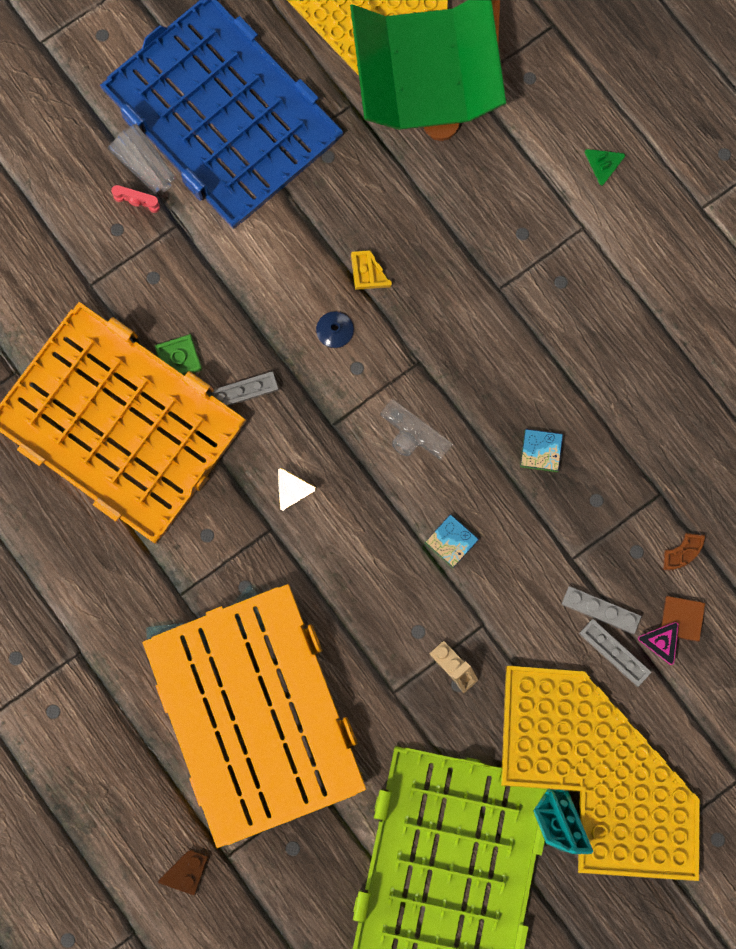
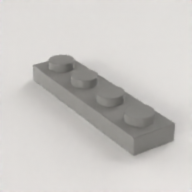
(245, 389)
(601, 610)
(615, 653)

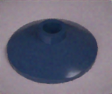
(333, 338)

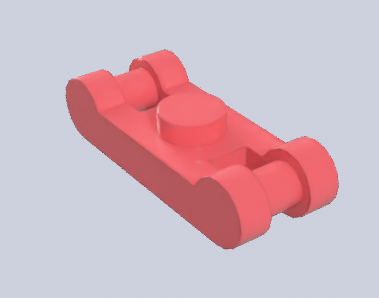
(135, 198)

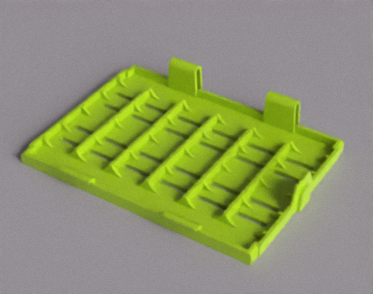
(513, 869)

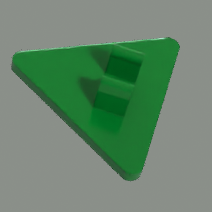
(603, 163)

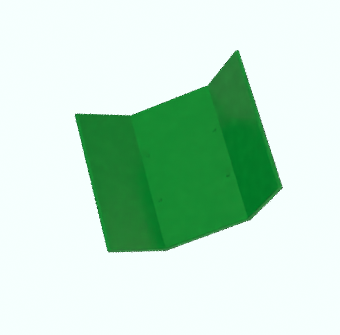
(428, 65)

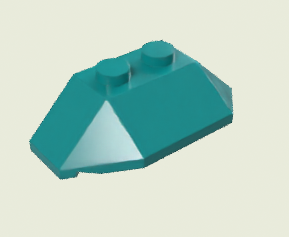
(561, 823)

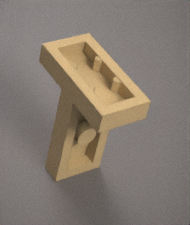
(454, 666)

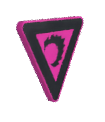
(662, 642)

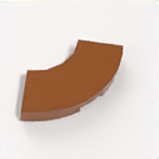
(684, 553)

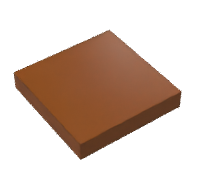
(687, 615)

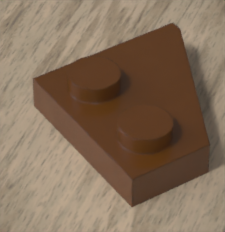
(185, 873)

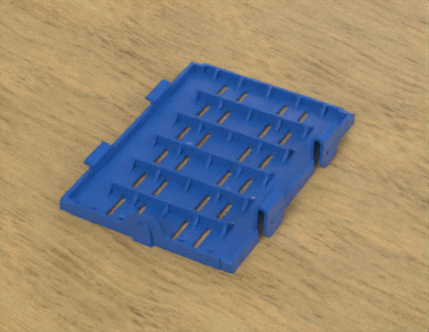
(199, 169)

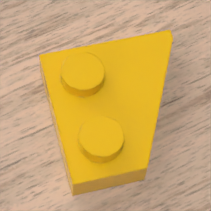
(367, 271)

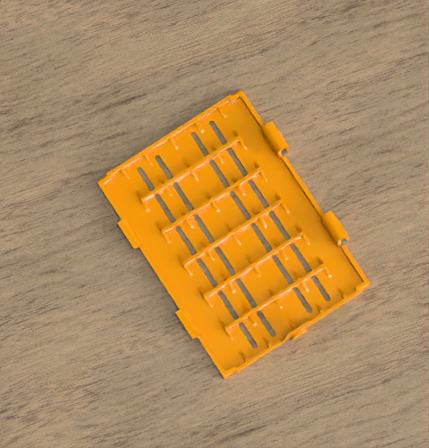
(176, 392)
(308, 690)

